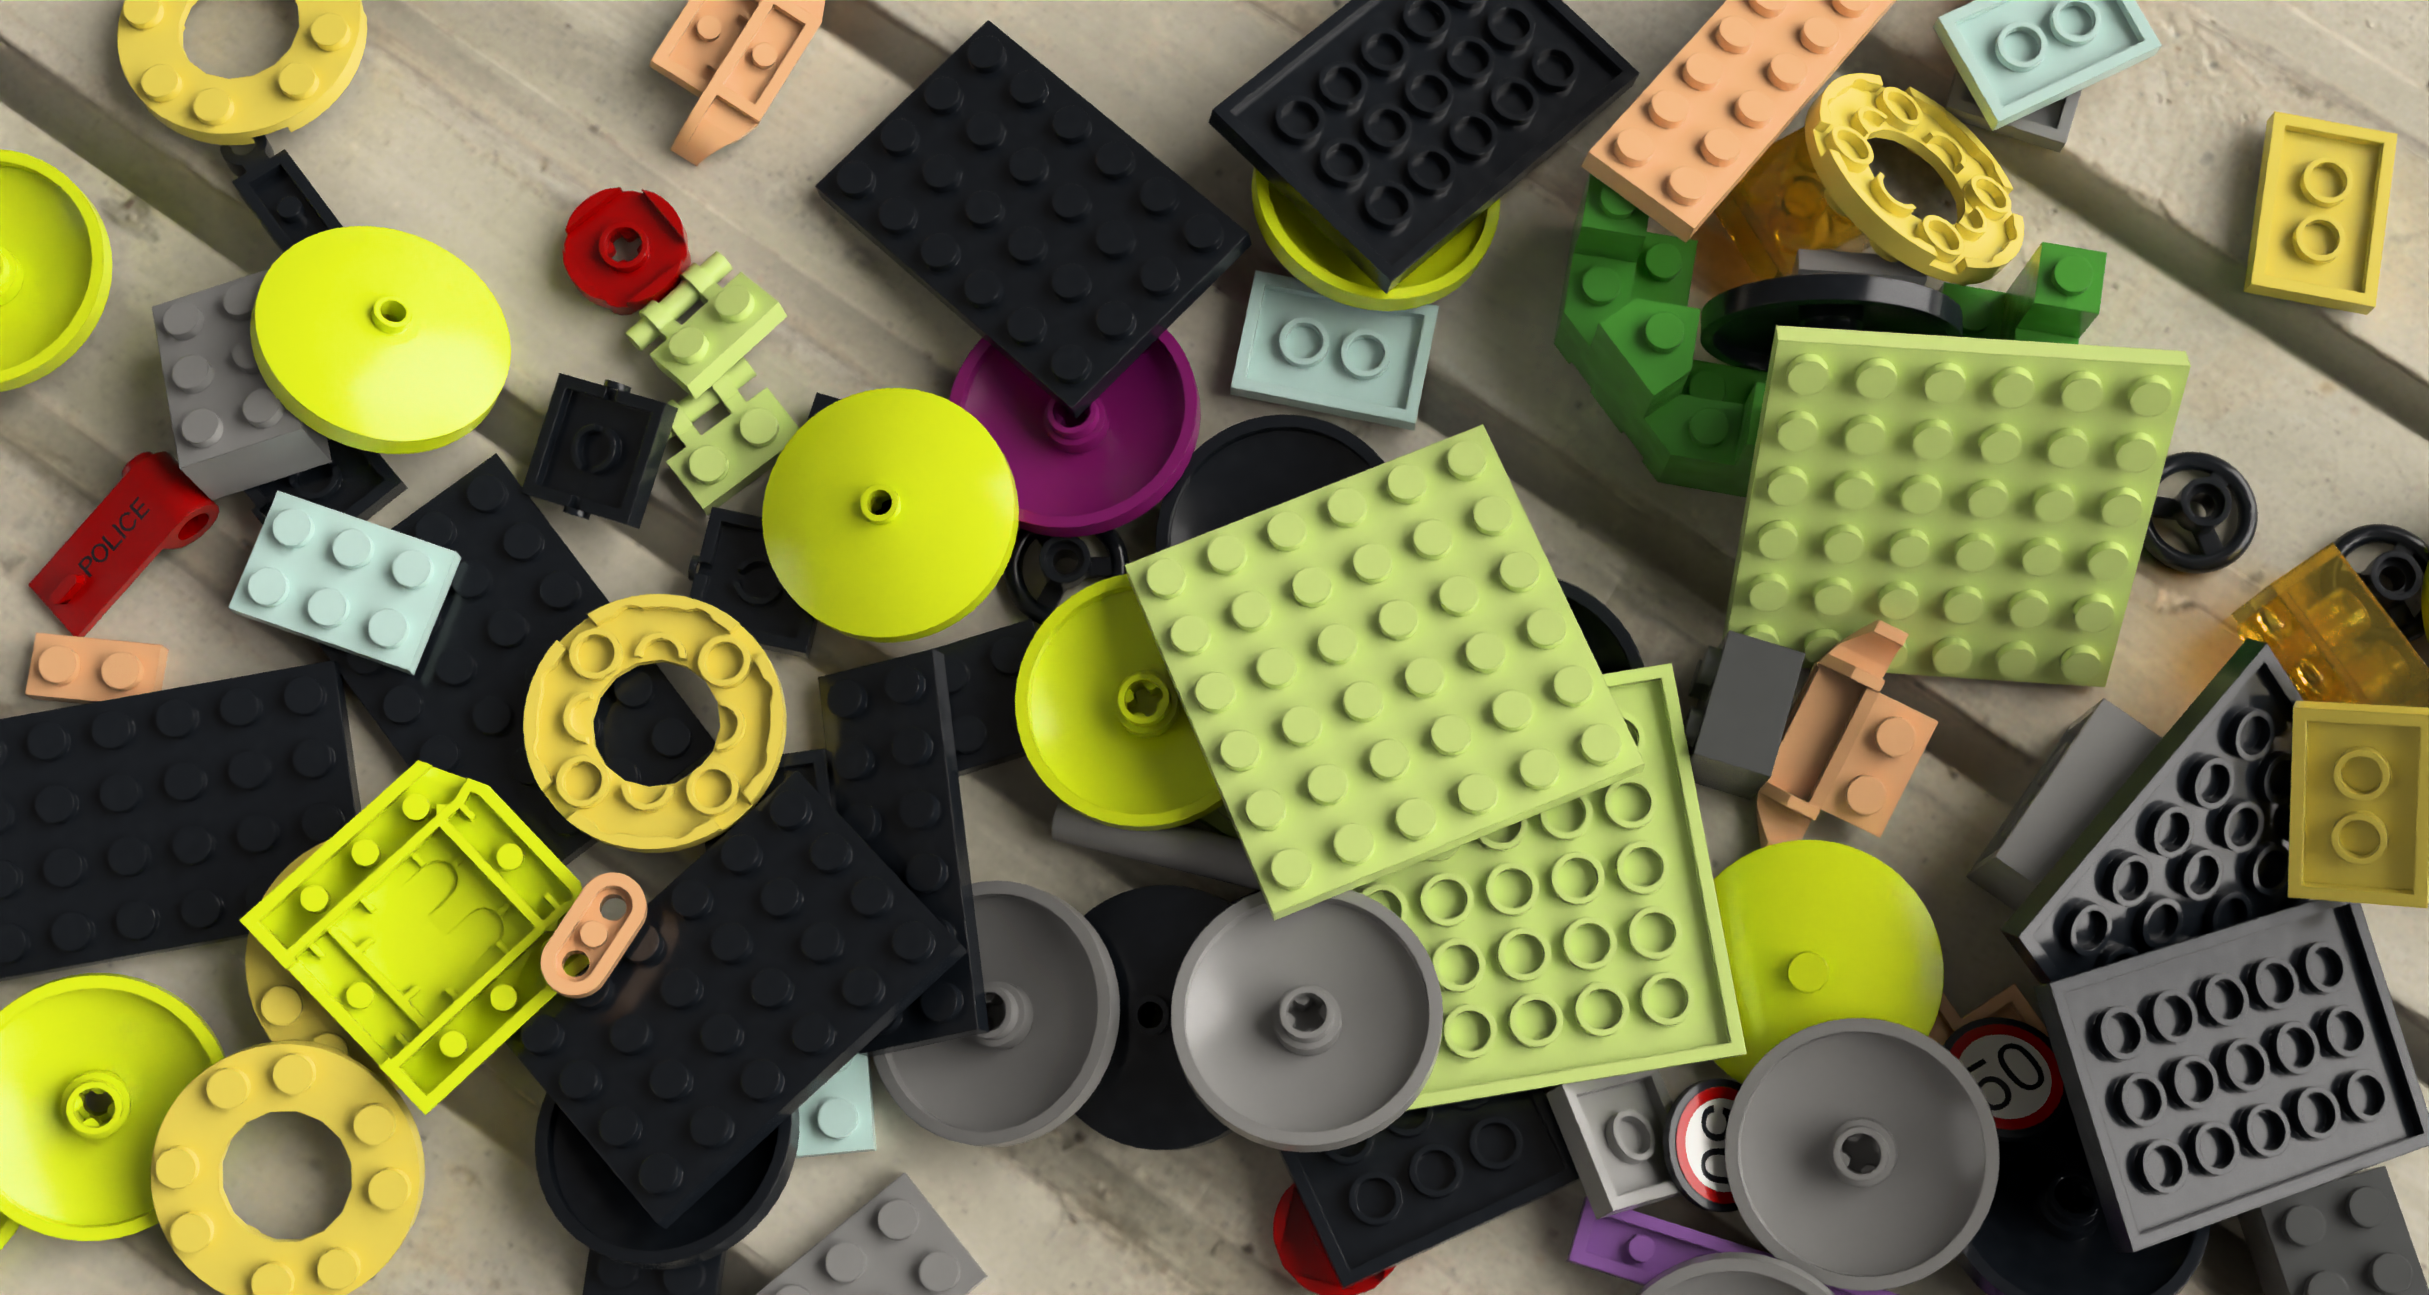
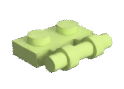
(714, 336)
(735, 449)

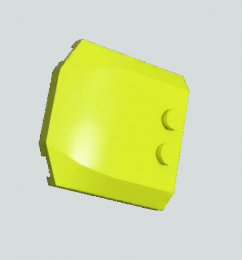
(424, 928)

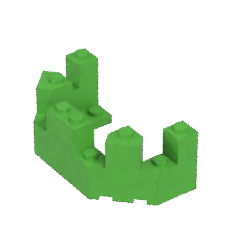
(1697, 419)

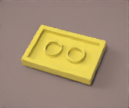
(2320, 213)
(2359, 804)

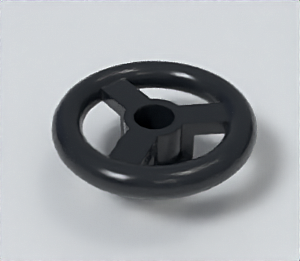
(2217, 502)
(2400, 564)
(1057, 583)

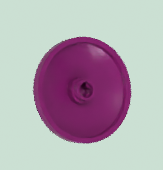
(1094, 468)

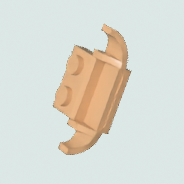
(735, 63)
(1844, 743)

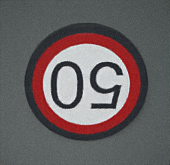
(2015, 1073)
(1696, 1143)

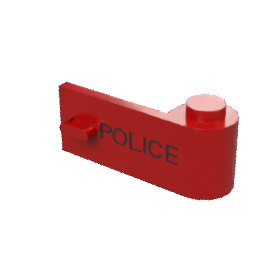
(144, 513)

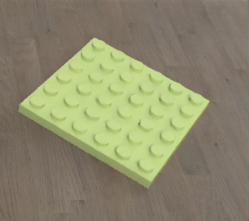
(1956, 495)
(1382, 671)
(1580, 931)

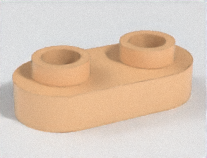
(592, 935)

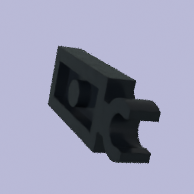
(279, 194)

